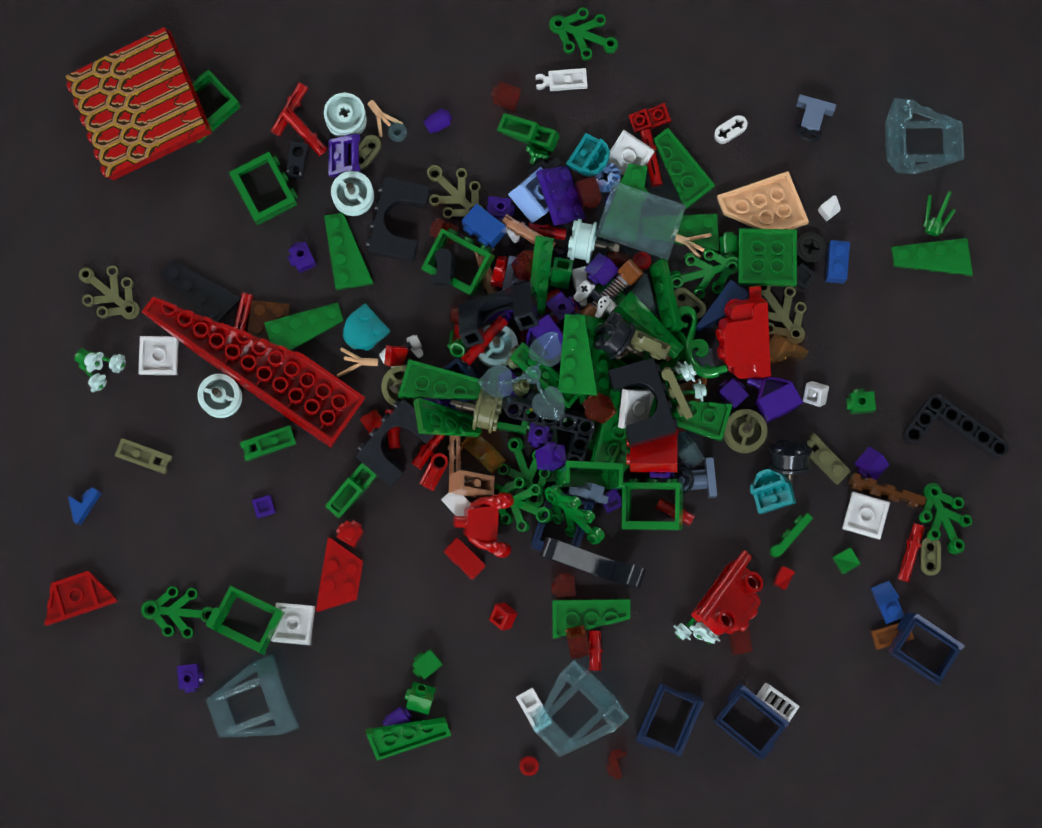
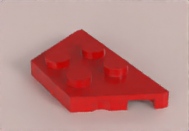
(339, 577)
(76, 596)

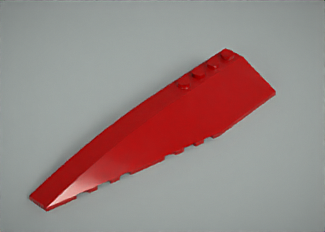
(269, 371)

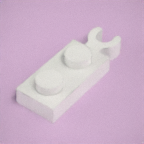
(563, 80)

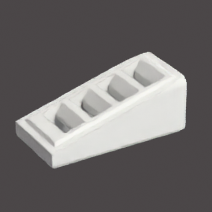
(578, 276)
(764, 692)

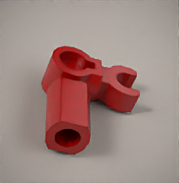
(499, 272)

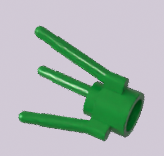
(935, 226)
(456, 347)

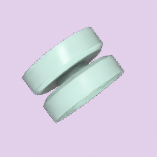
(342, 105)

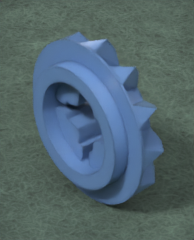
(614, 175)

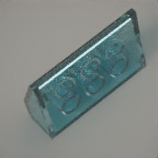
(640, 220)

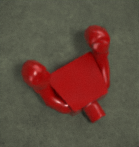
(481, 523)

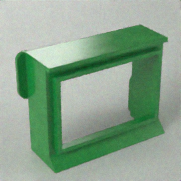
(599, 473)
(219, 615)

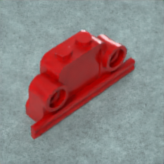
(745, 336)
(731, 598)

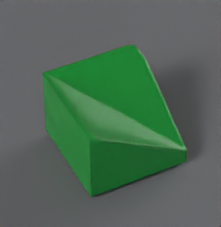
(846, 560)

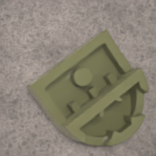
(656, 347)

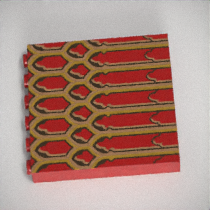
(138, 104)

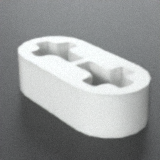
(732, 132)

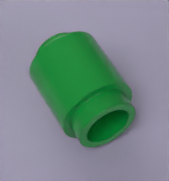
(729, 244)

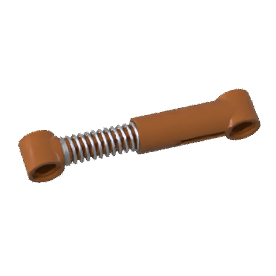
(628, 275)

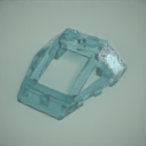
(895, 131)
(596, 692)
(275, 697)

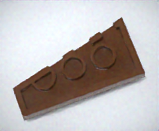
(912, 499)

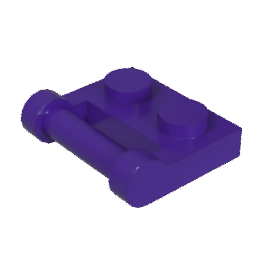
(339, 155)

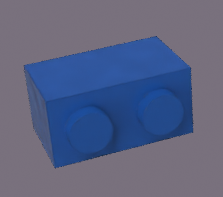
(483, 226)
(837, 261)

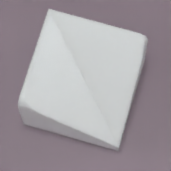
(829, 208)
(815, 393)

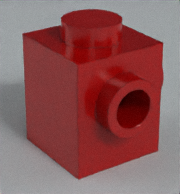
(350, 533)

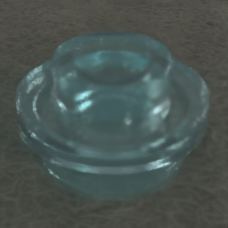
(397, 126)

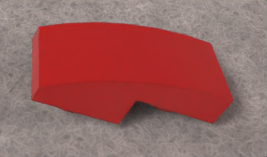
(650, 118)
(464, 558)

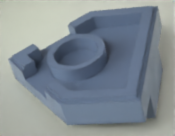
(589, 492)

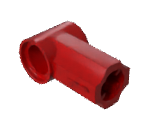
(433, 474)

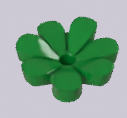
(536, 154)

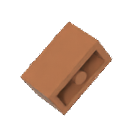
(471, 484)

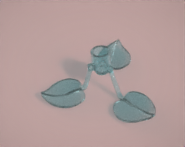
(548, 403)

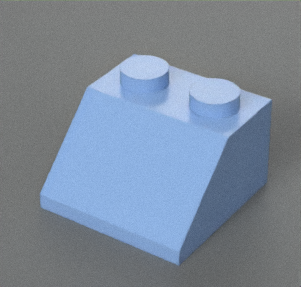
(530, 198)

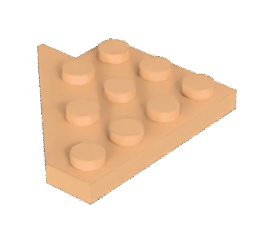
(765, 204)

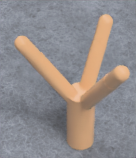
(380, 115)
(687, 241)
(354, 358)

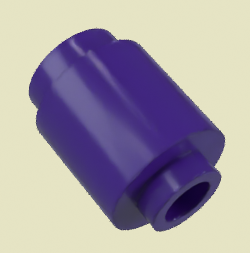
(437, 121)
(398, 716)

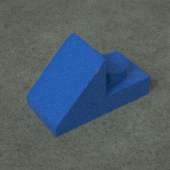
(81, 510)
(887, 602)

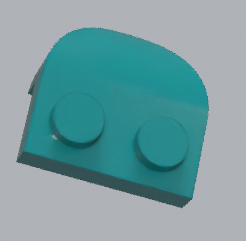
(589, 156)
(364, 329)
(771, 491)

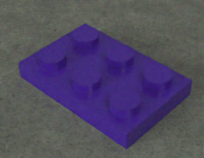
(560, 195)

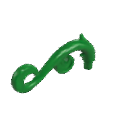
(691, 344)

